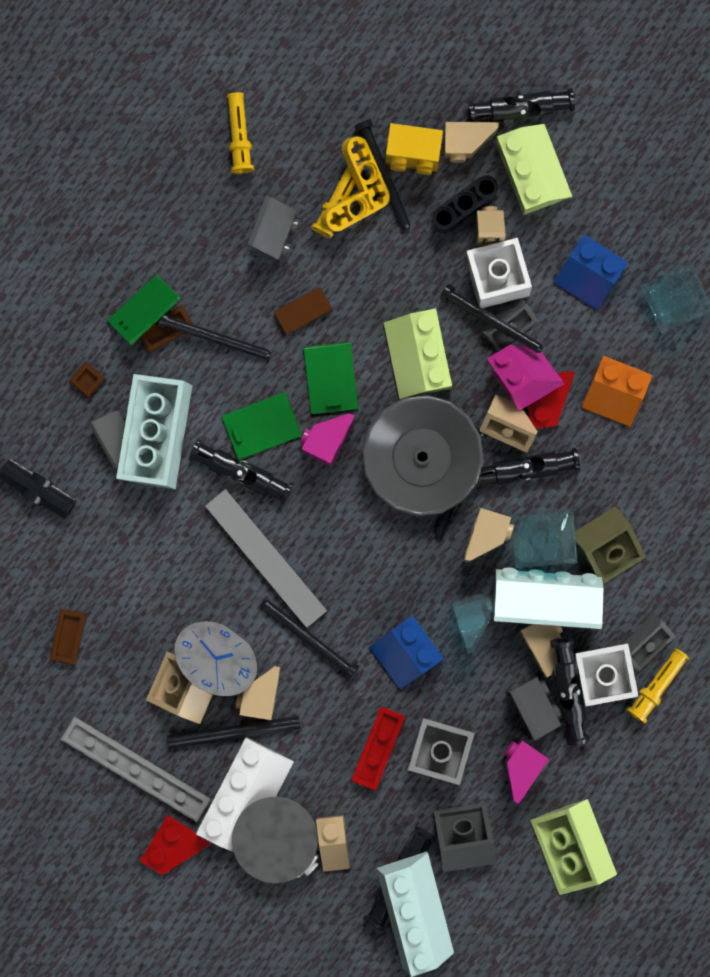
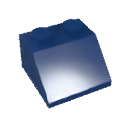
(590, 272)
(406, 652)

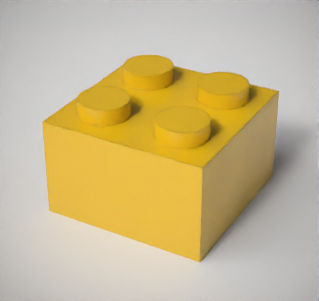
(413, 148)

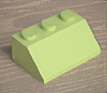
(533, 167)
(418, 354)
(574, 847)

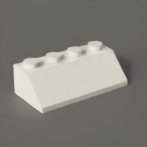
(252, 776)

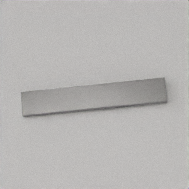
(266, 558)
(135, 769)

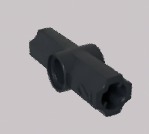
(37, 489)

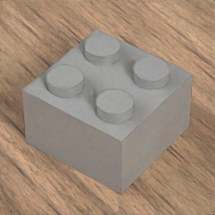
(440, 751)

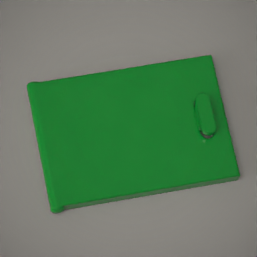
(144, 309)
(330, 378)
(262, 425)

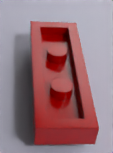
(378, 748)

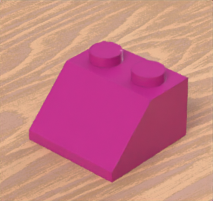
(523, 374)
(326, 438)
(522, 768)

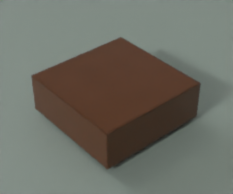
(87, 379)

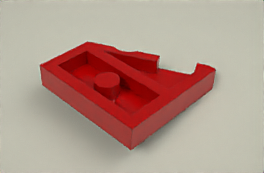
(547, 410)
(172, 846)

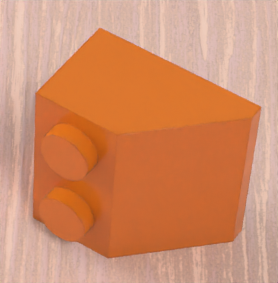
(616, 391)

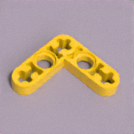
(365, 194)

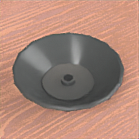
(427, 427)

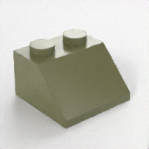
(609, 545)

